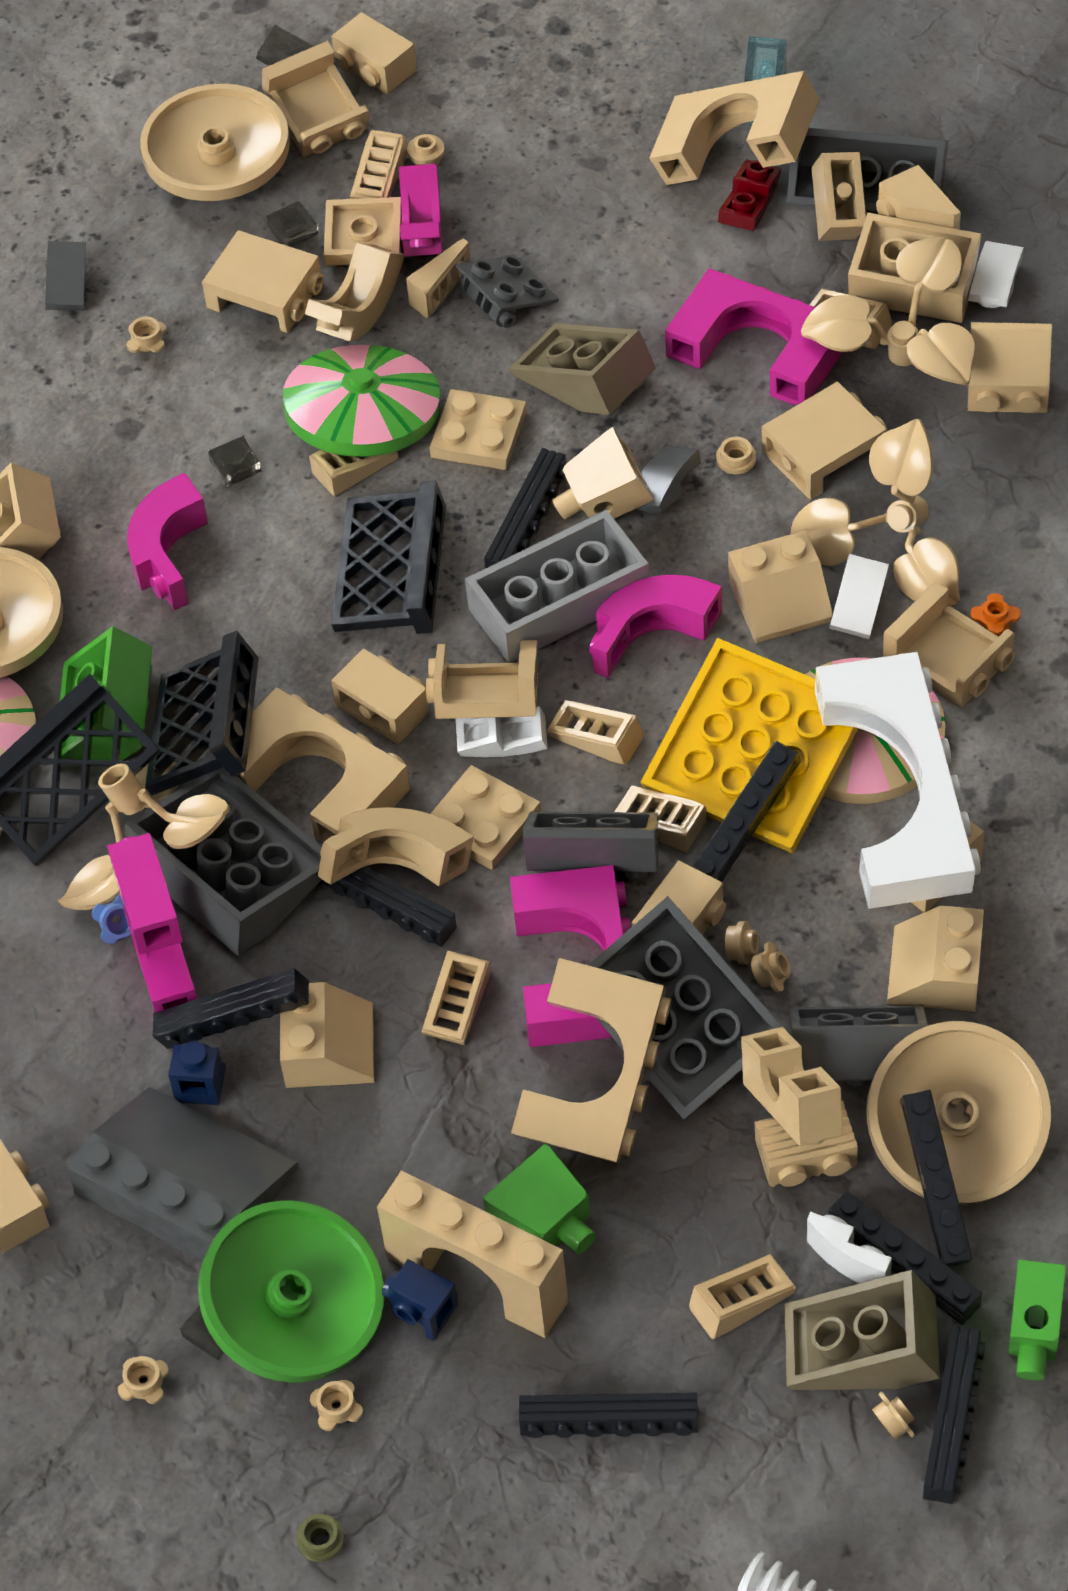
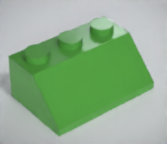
(125, 670)

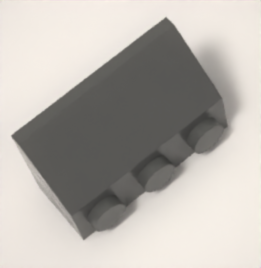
(592, 840)
(852, 1039)

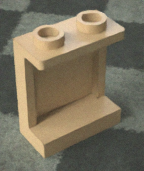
(314, 100)
(264, 278)
(820, 437)
(951, 645)
(484, 688)

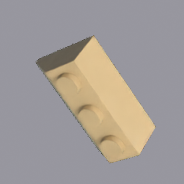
(875, 273)

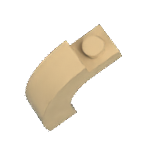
(361, 295)
(396, 837)

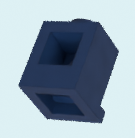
(198, 1064)
(421, 1297)

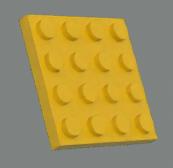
(729, 726)

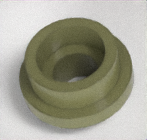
(320, 1525)

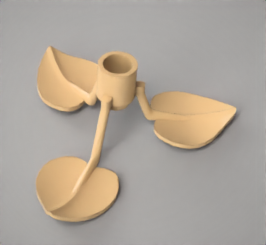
(943, 352)
(906, 462)
(192, 823)

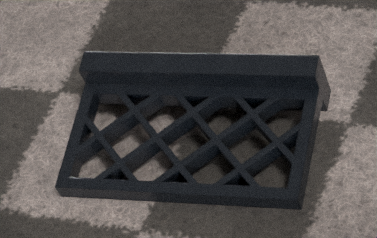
(422, 568)
(229, 712)
(48, 736)

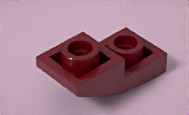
(750, 195)

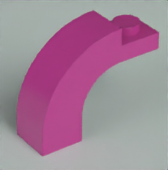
(420, 210)
(154, 527)
(651, 605)

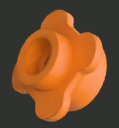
(995, 622)

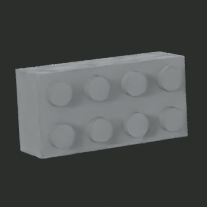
(554, 584)

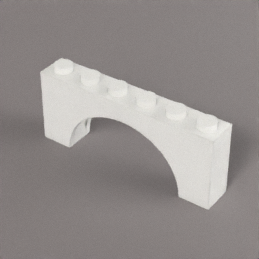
(893, 702)

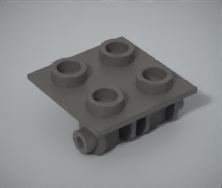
(503, 287)

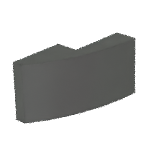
(65, 275)
(664, 476)

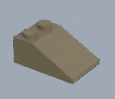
(587, 366)
(863, 1336)

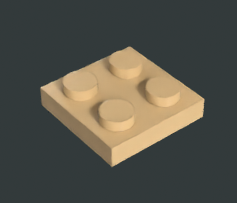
(362, 221)
(478, 429)
(489, 812)

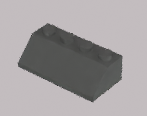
(879, 157)

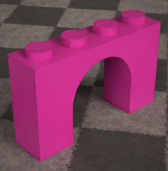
(729, 304)
(575, 902)
(151, 921)

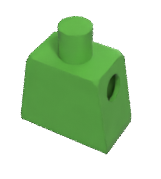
(544, 1201)
(1036, 1306)

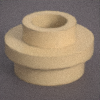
(426, 149)
(736, 455)
(741, 942)

